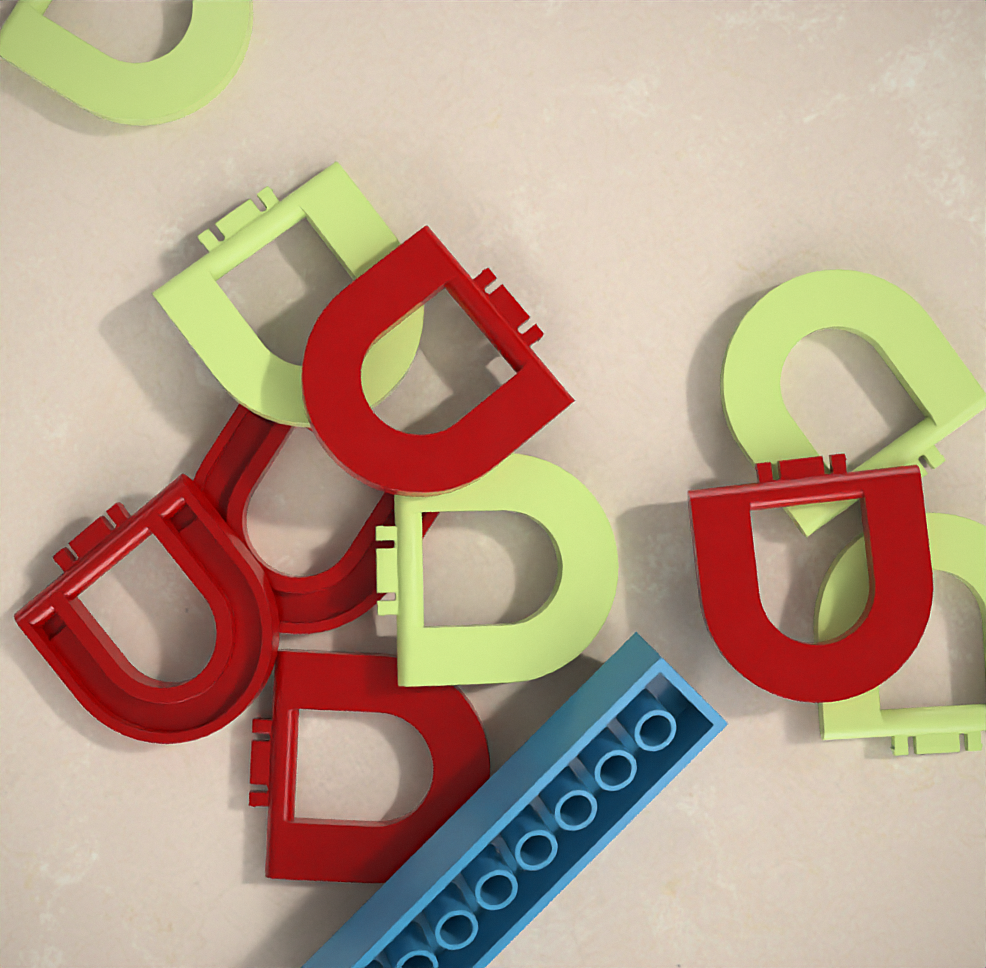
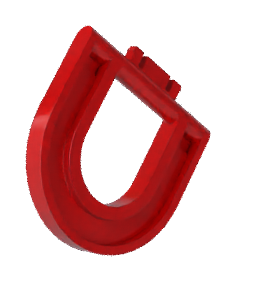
(367, 312)
(896, 564)
(221, 572)
(303, 602)
(359, 683)

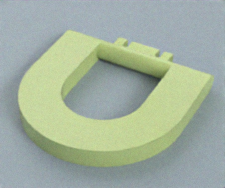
(128, 91)
(885, 319)
(226, 340)
(955, 548)
(508, 650)

